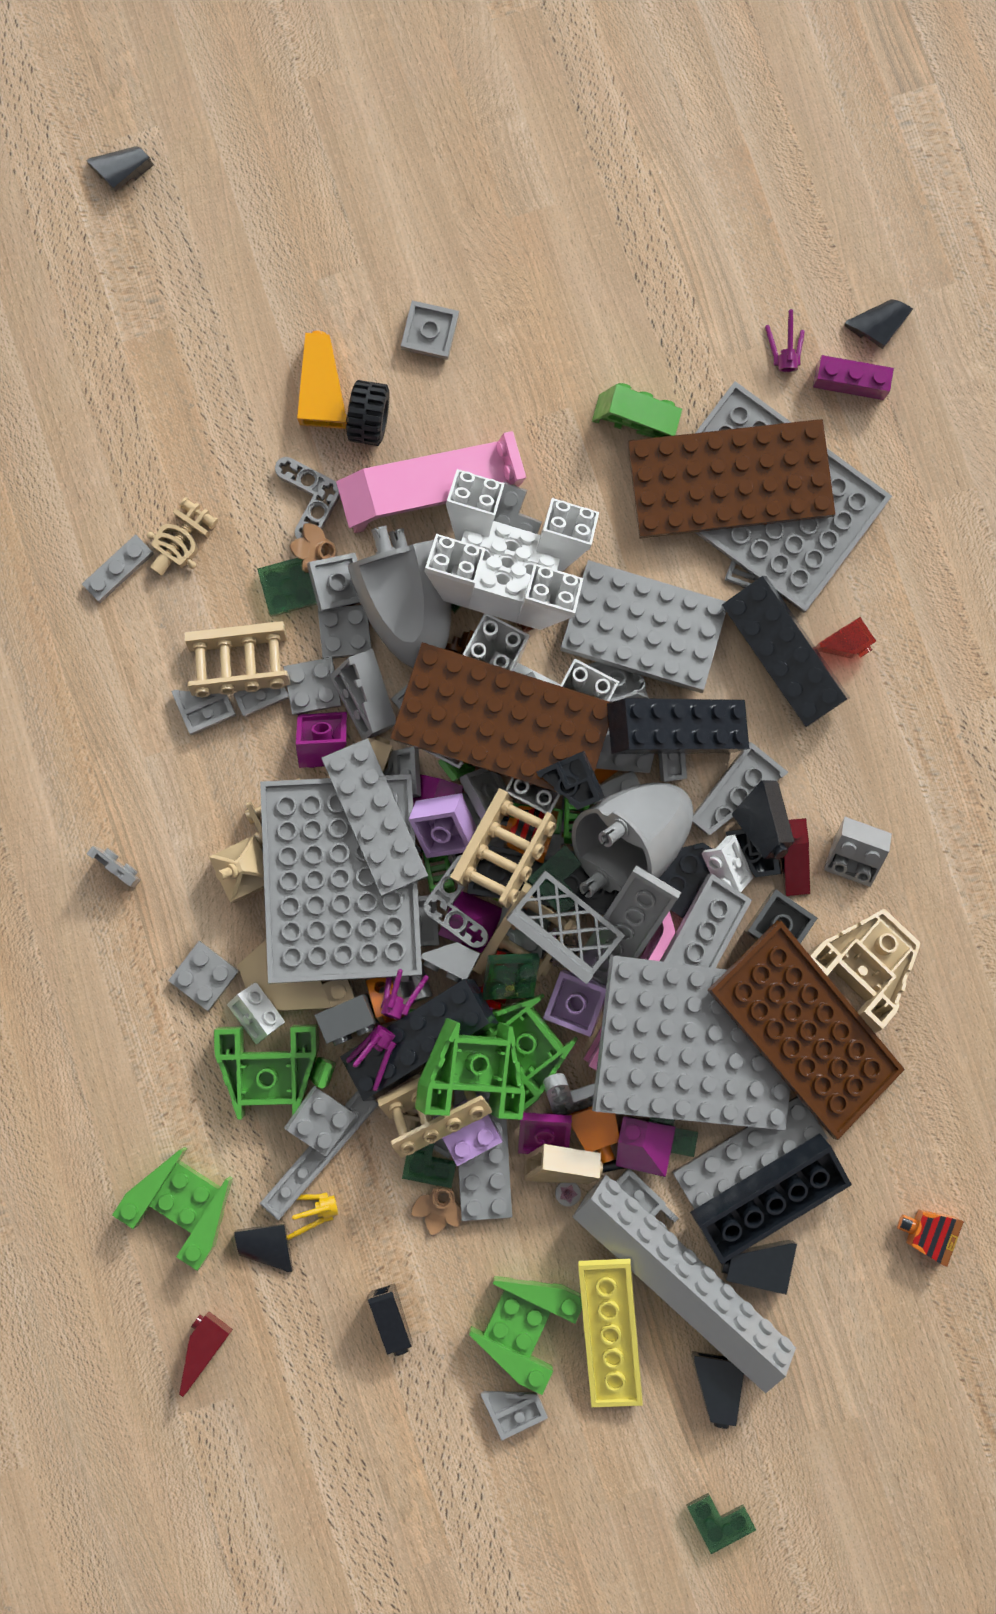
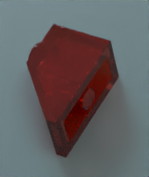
(849, 641)

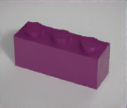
(853, 377)

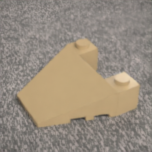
(873, 961)
(293, 995)

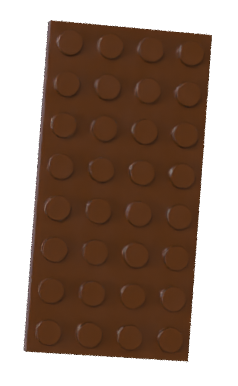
(731, 478)
(496, 717)
(806, 1029)

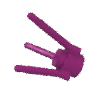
(788, 360)
(392, 1004)
(379, 1039)

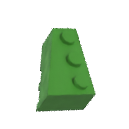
(637, 411)

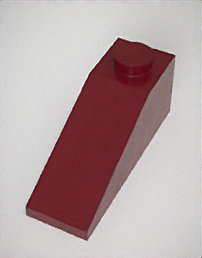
(797, 861)
(203, 1344)

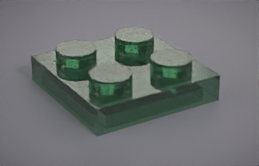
(286, 587)
(510, 976)

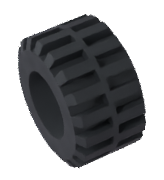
(367, 412)

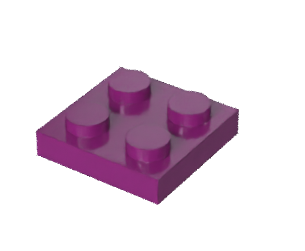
(543, 1129)

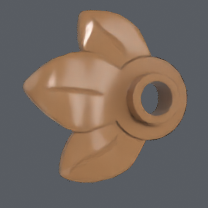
(310, 546)
(438, 1213)

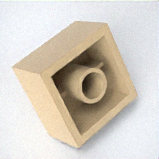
(240, 869)

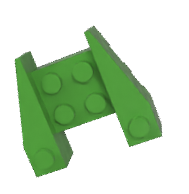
(536, 1045)
(472, 1065)
(266, 1076)
(183, 1198)
(519, 1323)

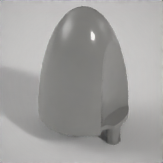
(400, 595)
(631, 829)

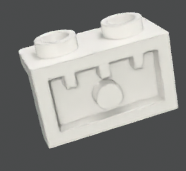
(729, 863)
(255, 1013)

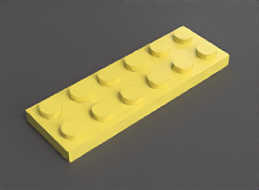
(610, 1333)

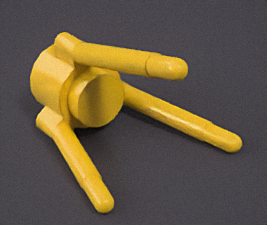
(325, 1207)

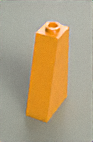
(320, 388)

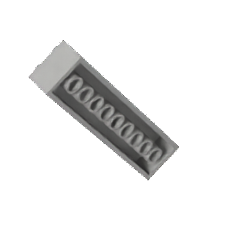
(686, 1283)

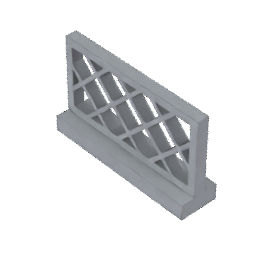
(550, 943)

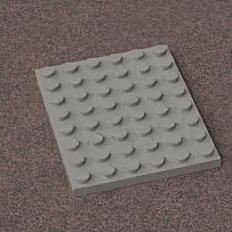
(802, 553)
(321, 896)
(678, 1052)

